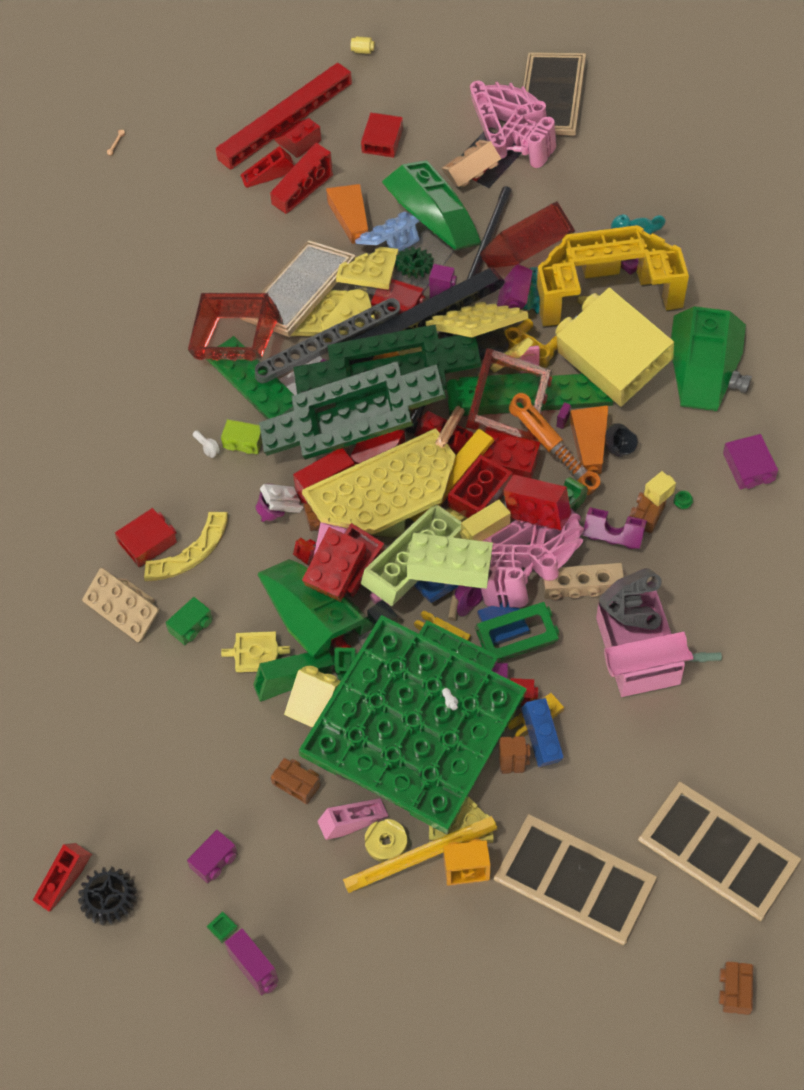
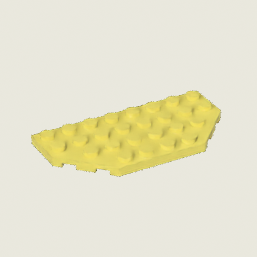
(385, 486)

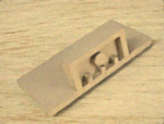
(121, 604)

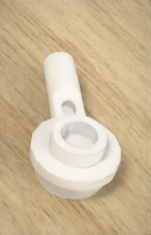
(209, 446)

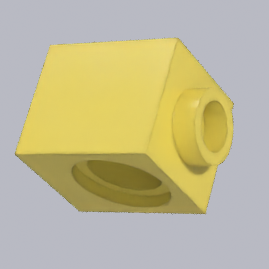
(660, 488)

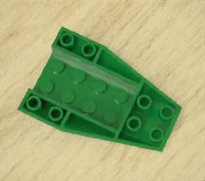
(433, 203)
(705, 355)
(308, 613)

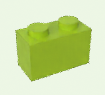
(241, 437)

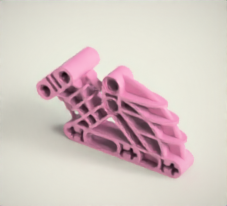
(524, 117)
(544, 555)

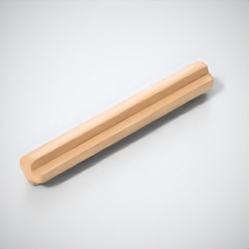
(449, 426)

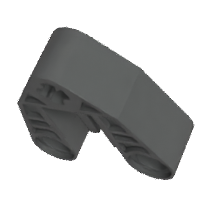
(625, 602)

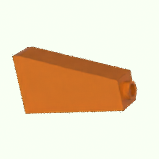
(349, 209)
(589, 436)

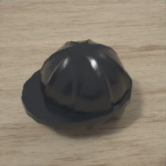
(620, 440)

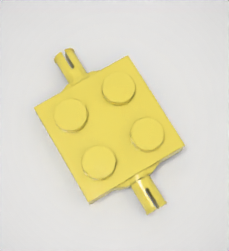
(254, 649)

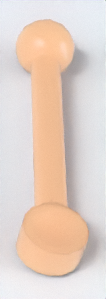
(121, 133)

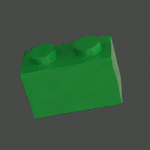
(189, 621)

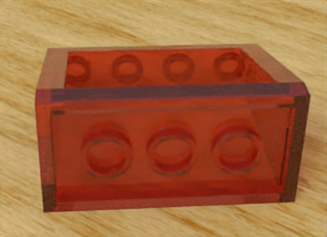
(528, 237)
(232, 305)
(491, 356)

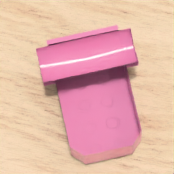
(640, 656)

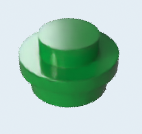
(683, 500)

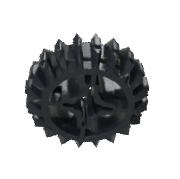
(92, 891)

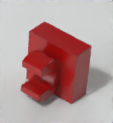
(304, 550)

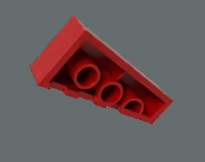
(303, 179)

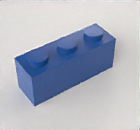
(542, 732)

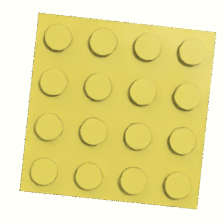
(477, 319)

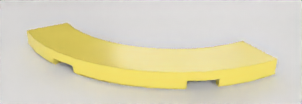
(193, 554)

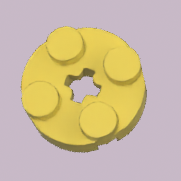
(381, 830)

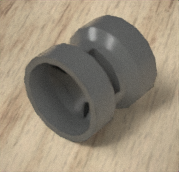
(740, 381)

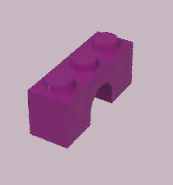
(598, 527)

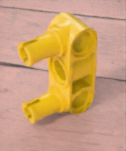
(518, 334)

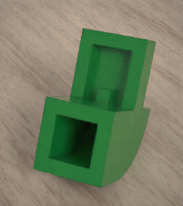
(576, 493)

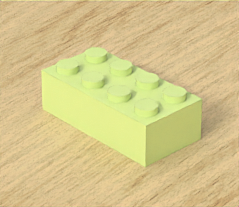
(449, 560)

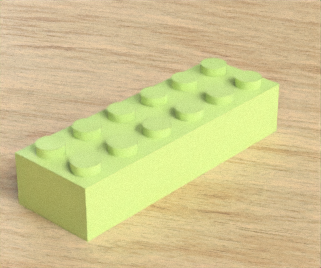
(388, 572)

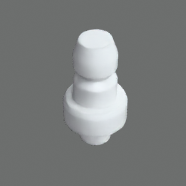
(451, 702)

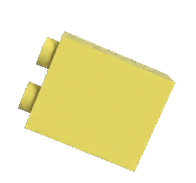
(614, 345)

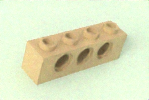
(574, 575)

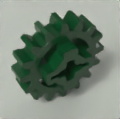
(414, 262)

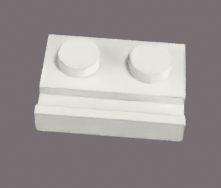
(281, 498)

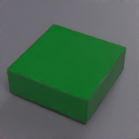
(222, 927)

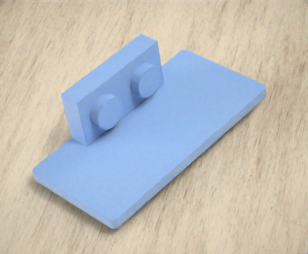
(397, 232)

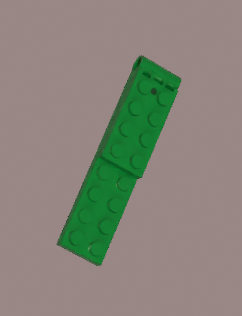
(501, 389)

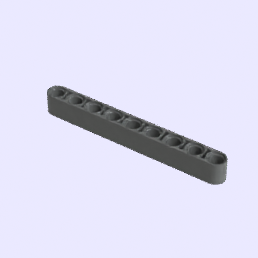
(321, 347)

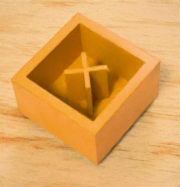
(466, 862)

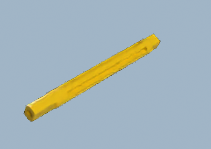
(418, 854)

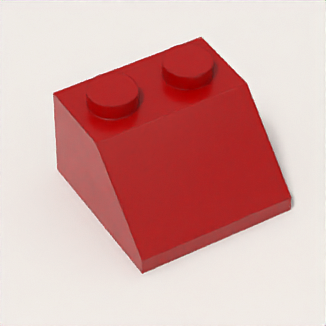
(300, 137)

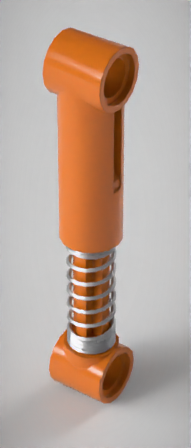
(551, 440)

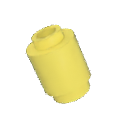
(362, 45)

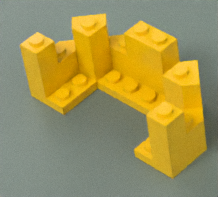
(601, 255)

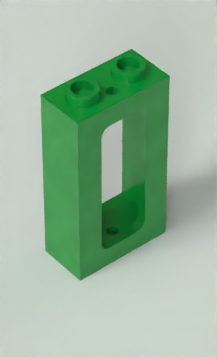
(524, 646)

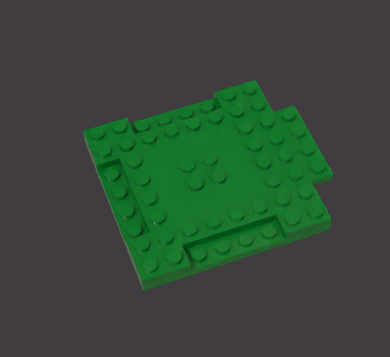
(393, 726)

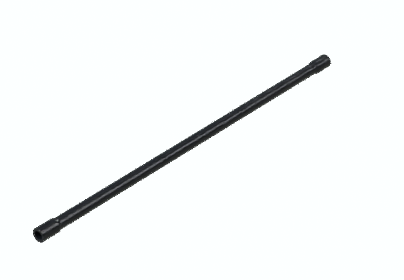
(502, 201)

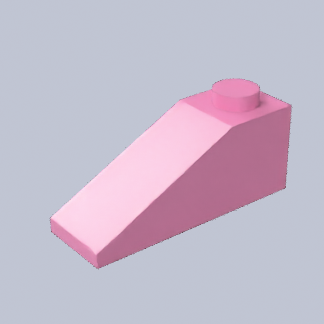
(351, 817)

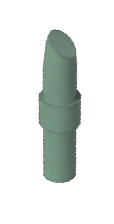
(703, 657)

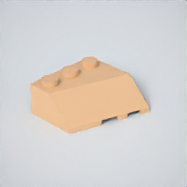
(472, 163)

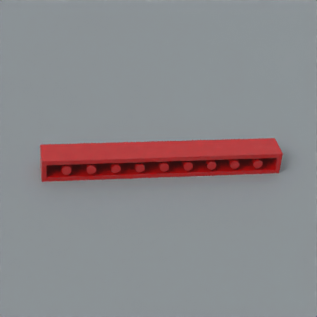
(283, 116)

